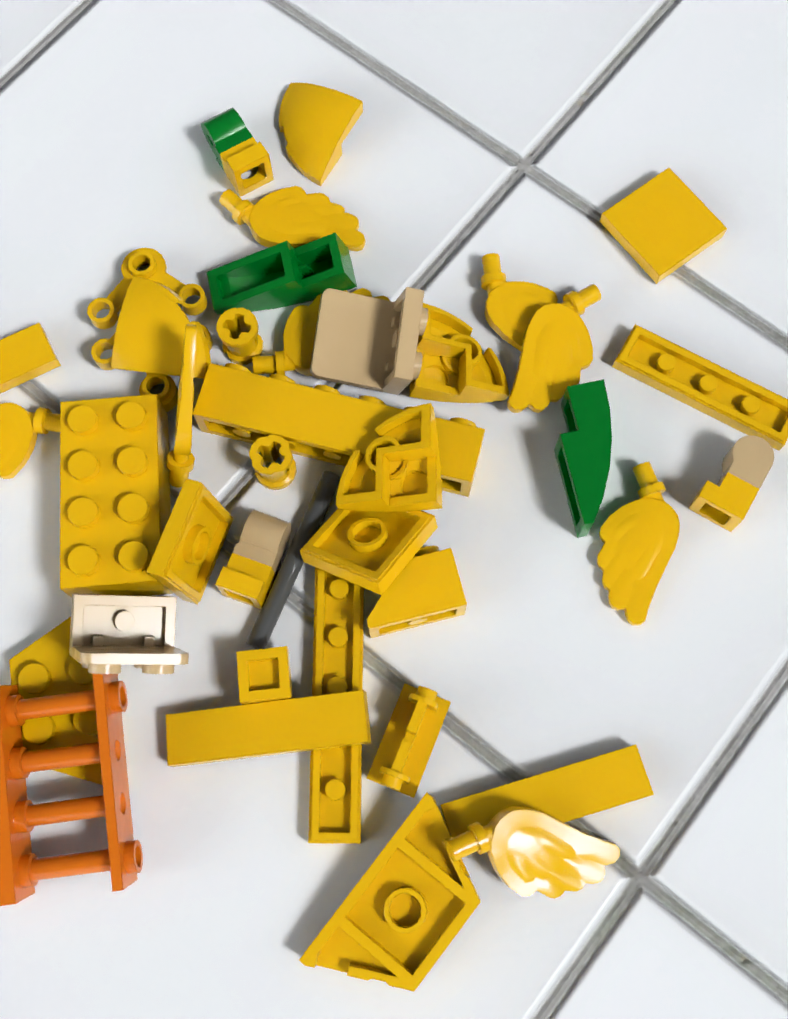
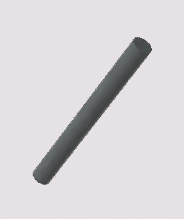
(293, 561)

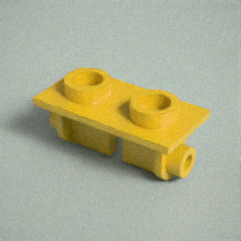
(409, 739)

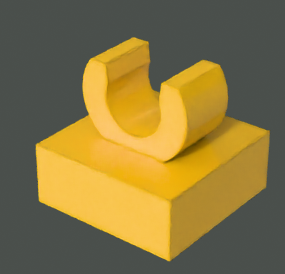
(264, 675)

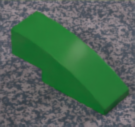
(282, 276)
(585, 451)

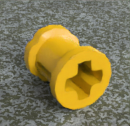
(239, 335)
(275, 475)

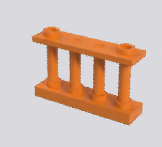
(18, 865)

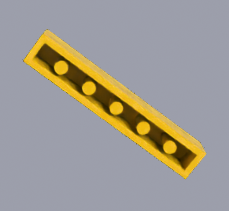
(320, 420)

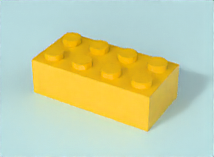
(112, 494)

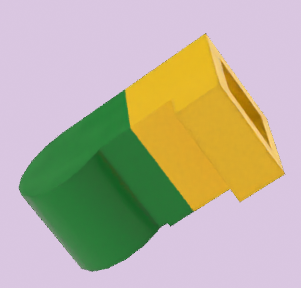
(237, 151)

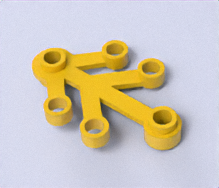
(114, 301)

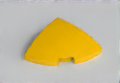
(315, 126)
(153, 331)
(454, 364)
(397, 469)

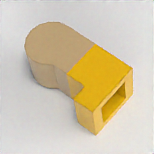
(742, 477)
(255, 559)

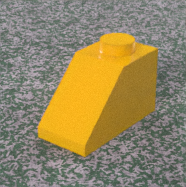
(420, 595)

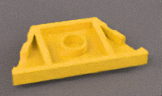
(49, 670)
(401, 907)

